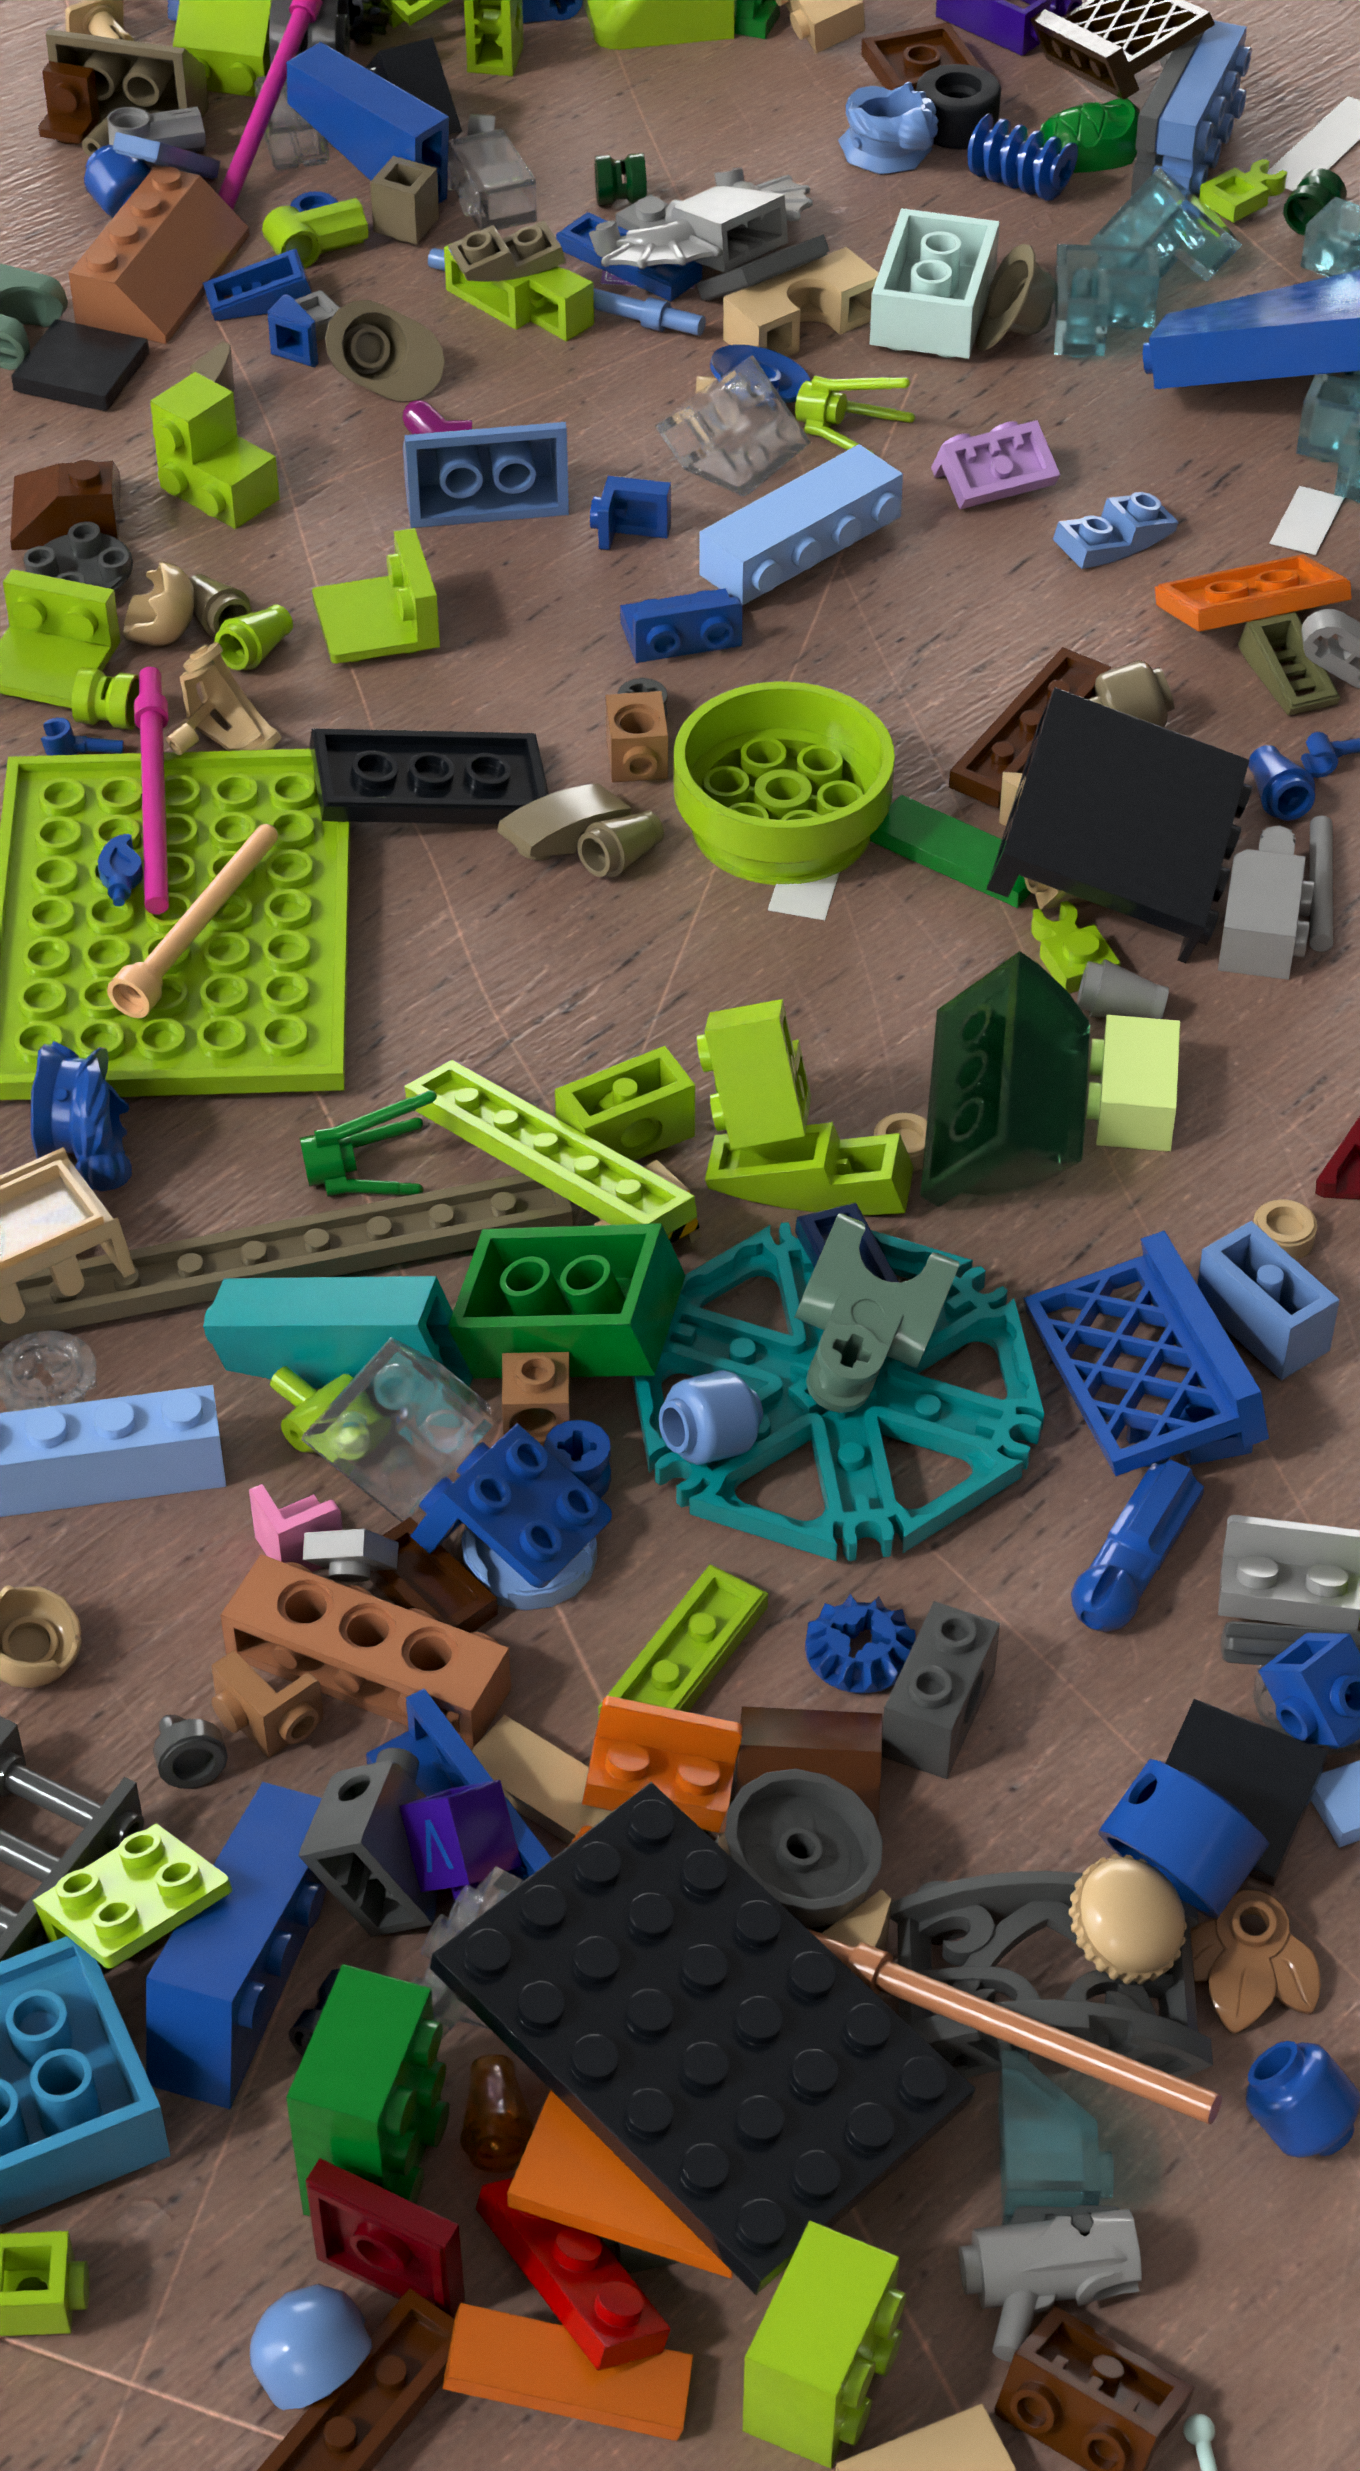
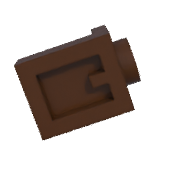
(70, 102)

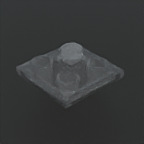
(734, 430)
(400, 1427)

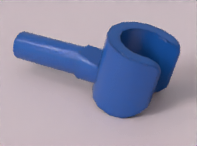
(61, 740)
(1325, 754)

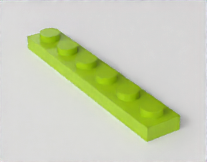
(551, 1150)

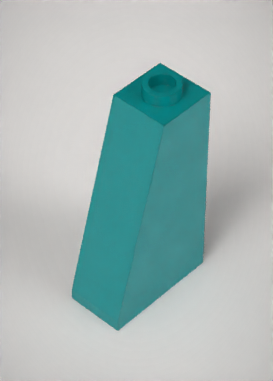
(328, 1324)

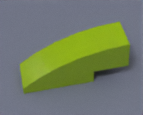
(551, 299)
(816, 1172)

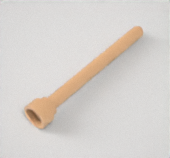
(139, 985)

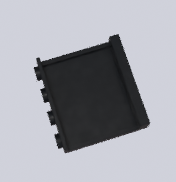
(1125, 817)

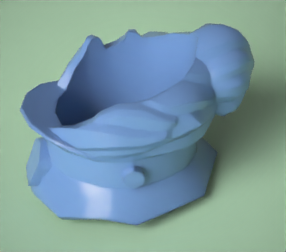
(888, 128)

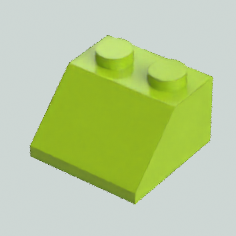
(227, 40)

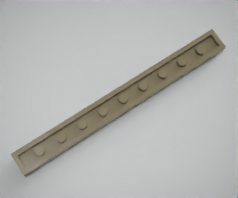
(290, 1248)

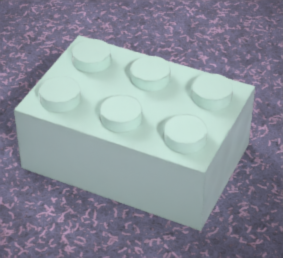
(934, 283)

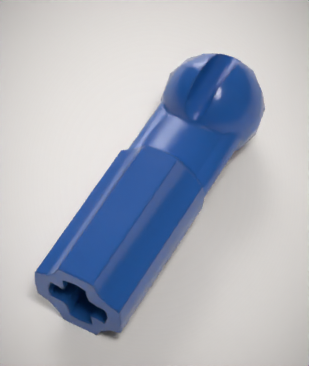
(1136, 1546)

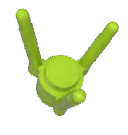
(822, 405)

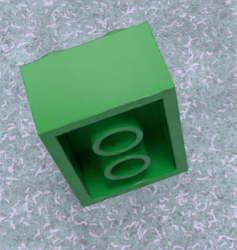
(570, 1290)
(370, 2084)

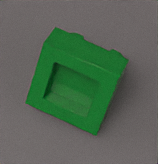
(755, 17)

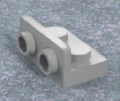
(1290, 1573)

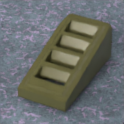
(1284, 631)

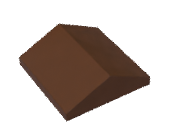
(817, 1741)

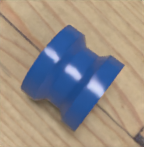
(588, 1447)

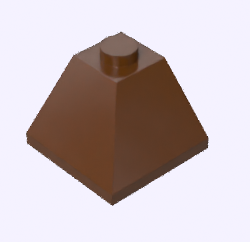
(62, 495)

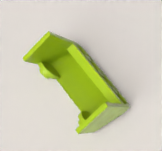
(658, 22)

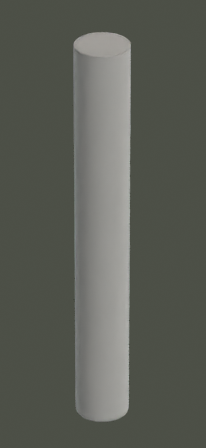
(1322, 875)

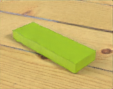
(693, 1642)

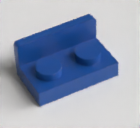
(682, 625)

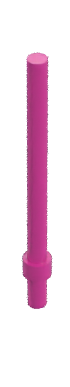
(302, 14)
(151, 719)

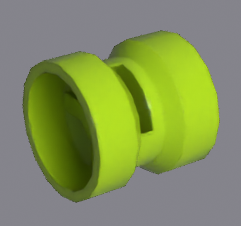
(104, 698)

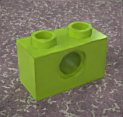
(632, 1105)

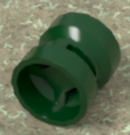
(609, 178)
(1311, 196)

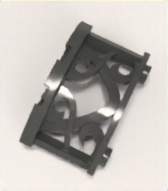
(996, 1916)

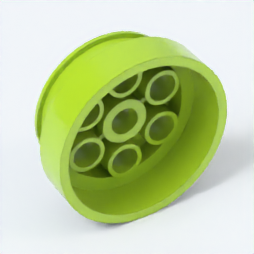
(783, 780)

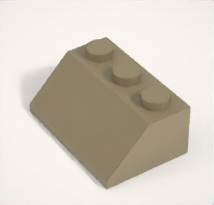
(134, 72)

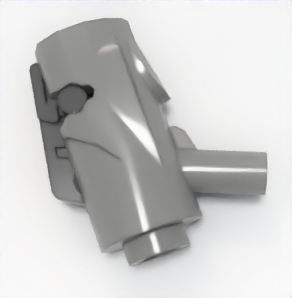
(1046, 2259)

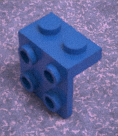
(518, 1505)

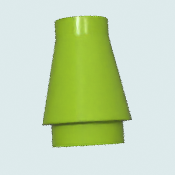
(253, 636)

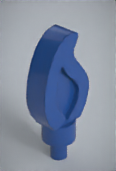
(120, 868)

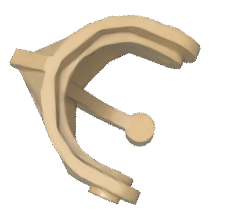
(226, 699)

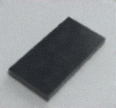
(424, 775)

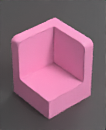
(283, 1529)

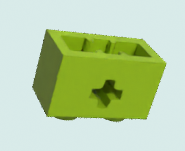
(493, 36)

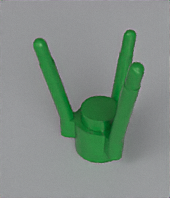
(331, 1152)

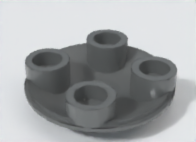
(83, 557)

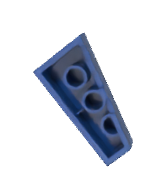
(231, 1961)

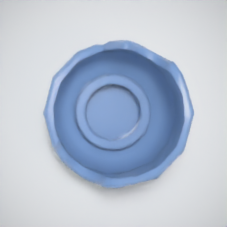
(308, 2345)

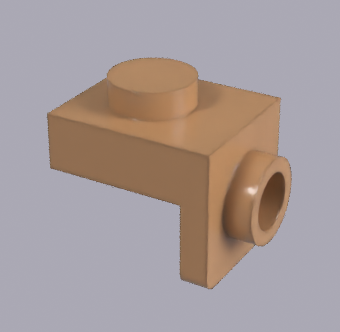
(265, 1717)

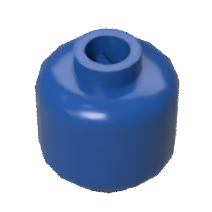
(113, 178)
(1302, 2099)

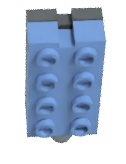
(1193, 107)

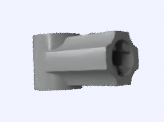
(175, 127)

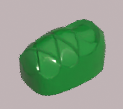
(1101, 131)

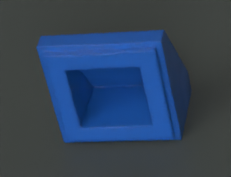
(292, 332)

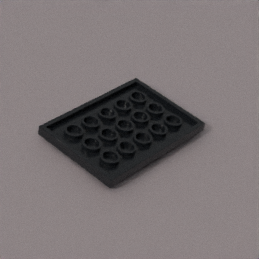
(702, 2033)

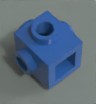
(1317, 1689)

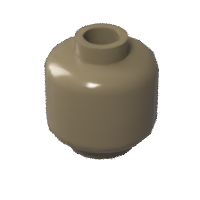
(1136, 691)

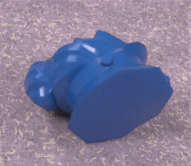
(81, 1113)

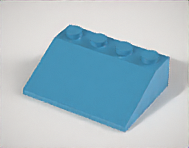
(69, 2083)

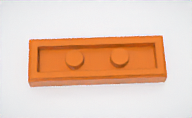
(547, 2371)

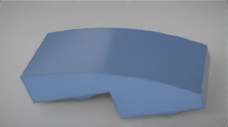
(1122, 530)

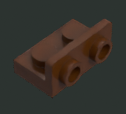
(1090, 2396)

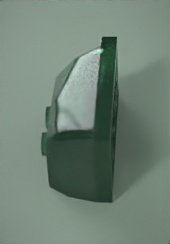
(1005, 1085)

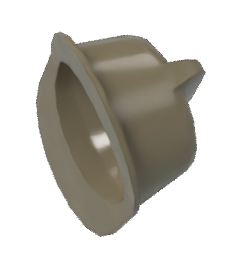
(1017, 298)
(384, 351)

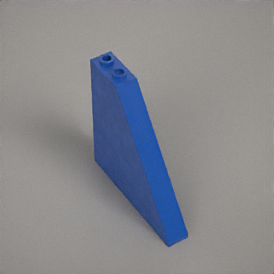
(1260, 336)

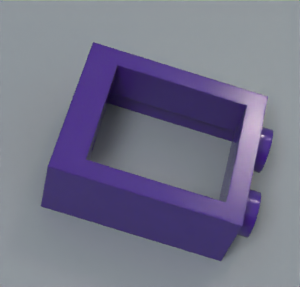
(1000, 20)

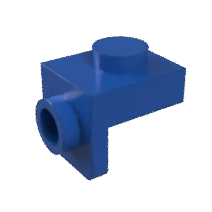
(631, 508)

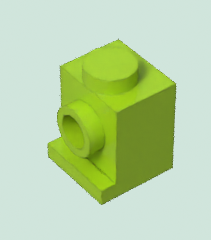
(40, 2283)

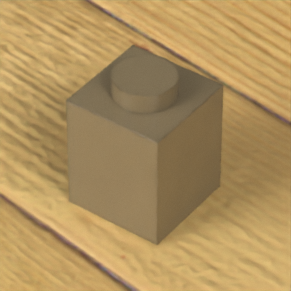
(404, 200)

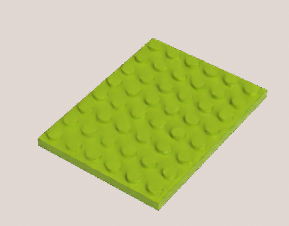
(252, 995)

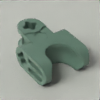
(25, 299)
(866, 1317)

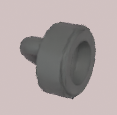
(189, 1751)

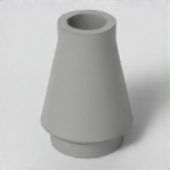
(1117, 991)

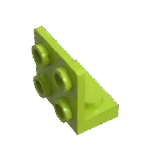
(384, 612)
(53, 634)
(131, 1896)

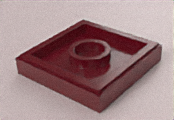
(384, 2238)

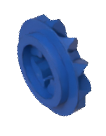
(877, 1663)

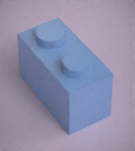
(1267, 1300)

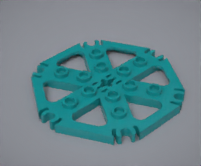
(845, 1444)

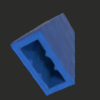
(366, 114)

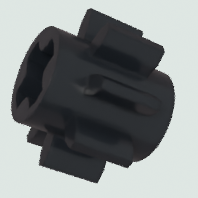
(367, 18)

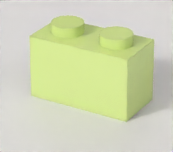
(1136, 1084)

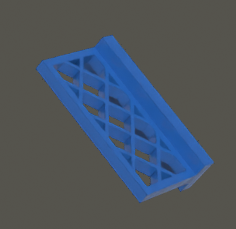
(1199, 1346)

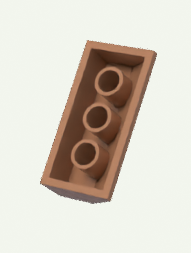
(155, 256)

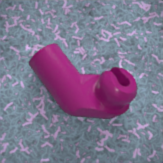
(422, 418)

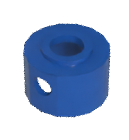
(1187, 1834)

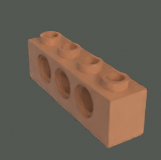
(305, 1623)

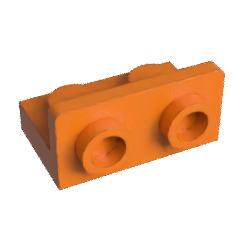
(674, 1749)

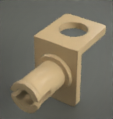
(97, 18)

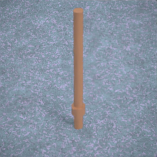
(880, 1974)

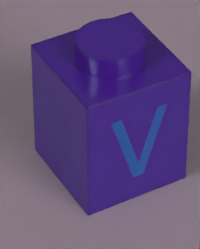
(460, 1836)

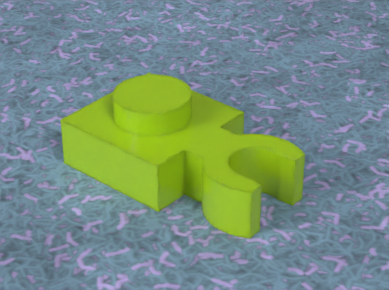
(1240, 193)
(1067, 948)

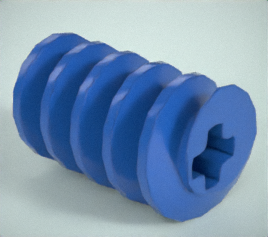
(1021, 161)

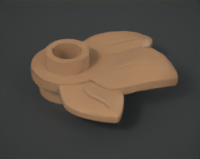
(1253, 1970)

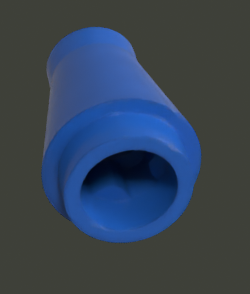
(1282, 785)

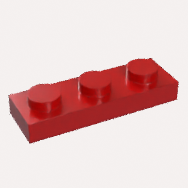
(578, 2282)

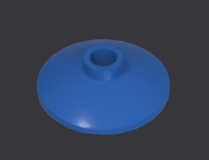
(782, 371)

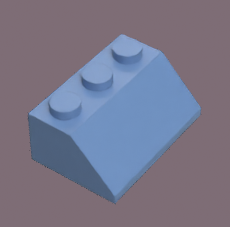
(486, 474)

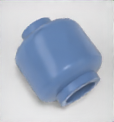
(710, 1417)

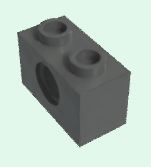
(940, 1689)

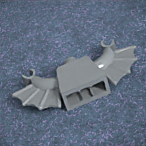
(712, 228)

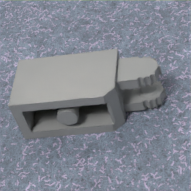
(1264, 908)

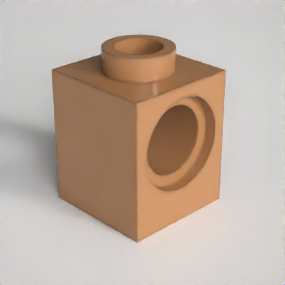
(636, 736)
(535, 1392)

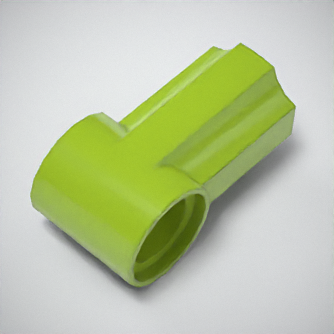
(315, 229)

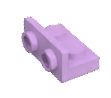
(996, 463)

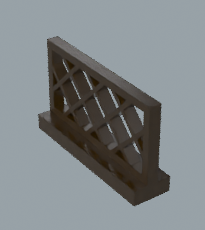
(1104, 35)

